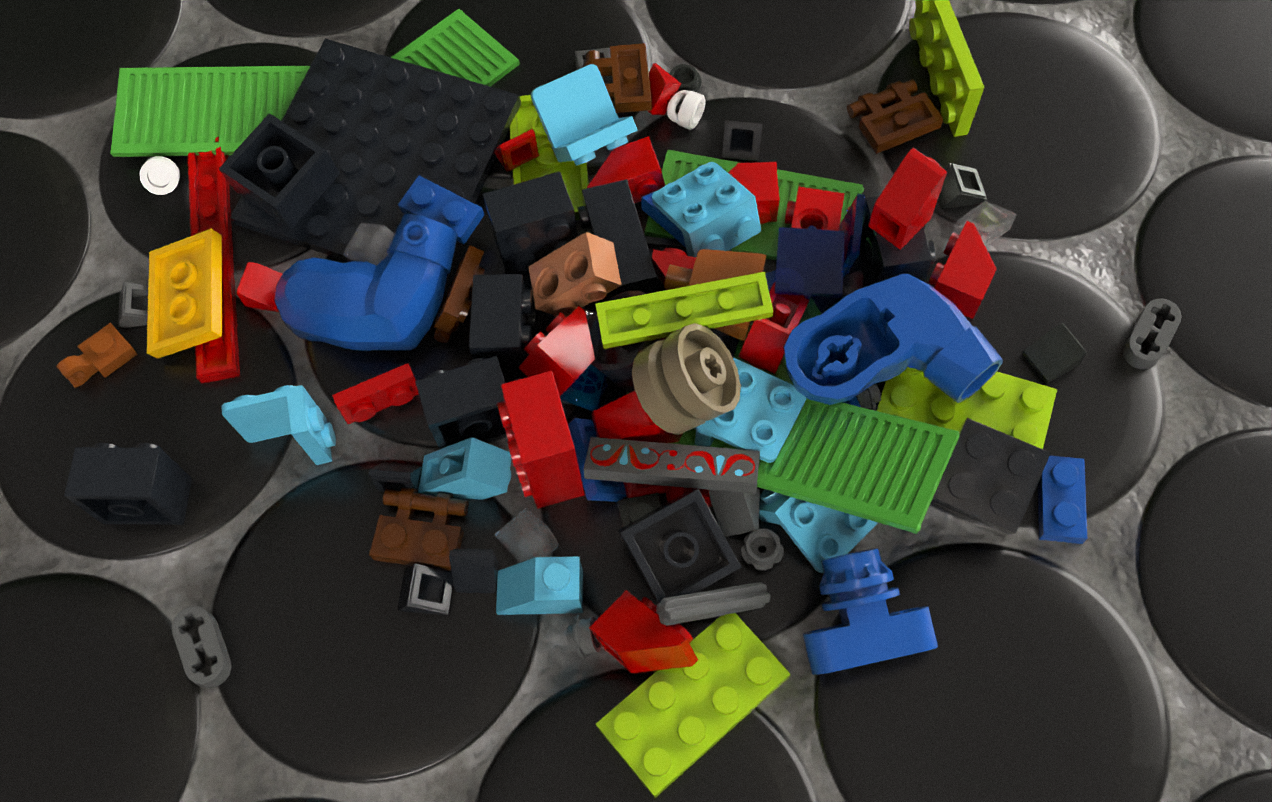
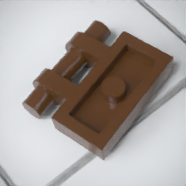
(629, 74)
(898, 123)
(457, 300)
(414, 541)

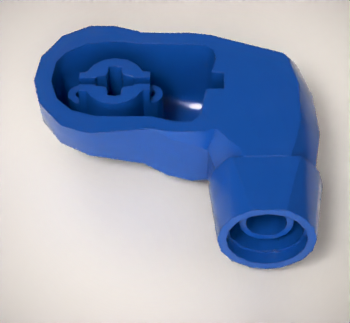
(368, 303)
(882, 333)

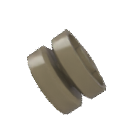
(686, 379)

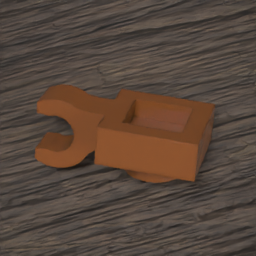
(101, 352)

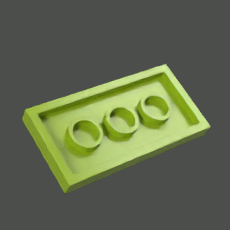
(948, 62)
(546, 163)
(1002, 403)
(689, 709)

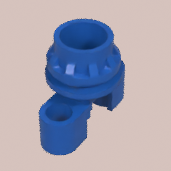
(867, 629)

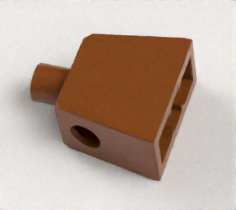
(714, 266)

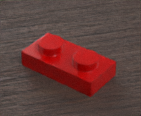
(378, 393)

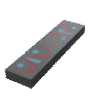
(672, 465)

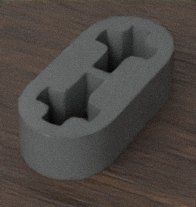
(1159, 338)
(191, 650)

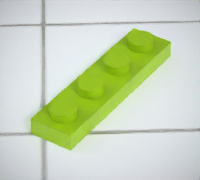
(666, 311)

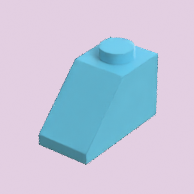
(466, 470)
(541, 587)

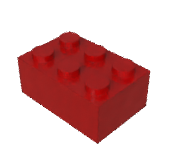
(540, 440)

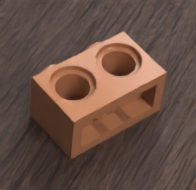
(574, 275)

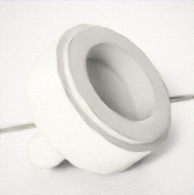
(690, 109)
(159, 175)

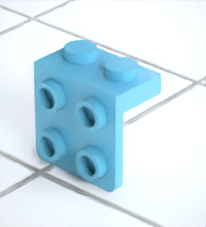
(580, 115)
(709, 209)
(280, 414)
(761, 416)
(814, 528)

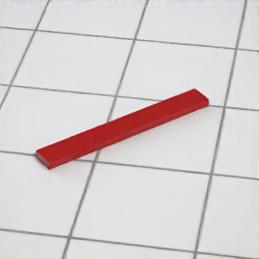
(211, 209)

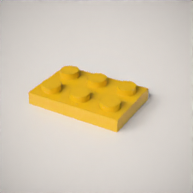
(185, 294)

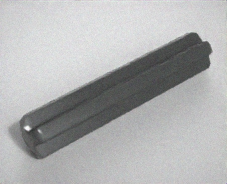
(712, 603)

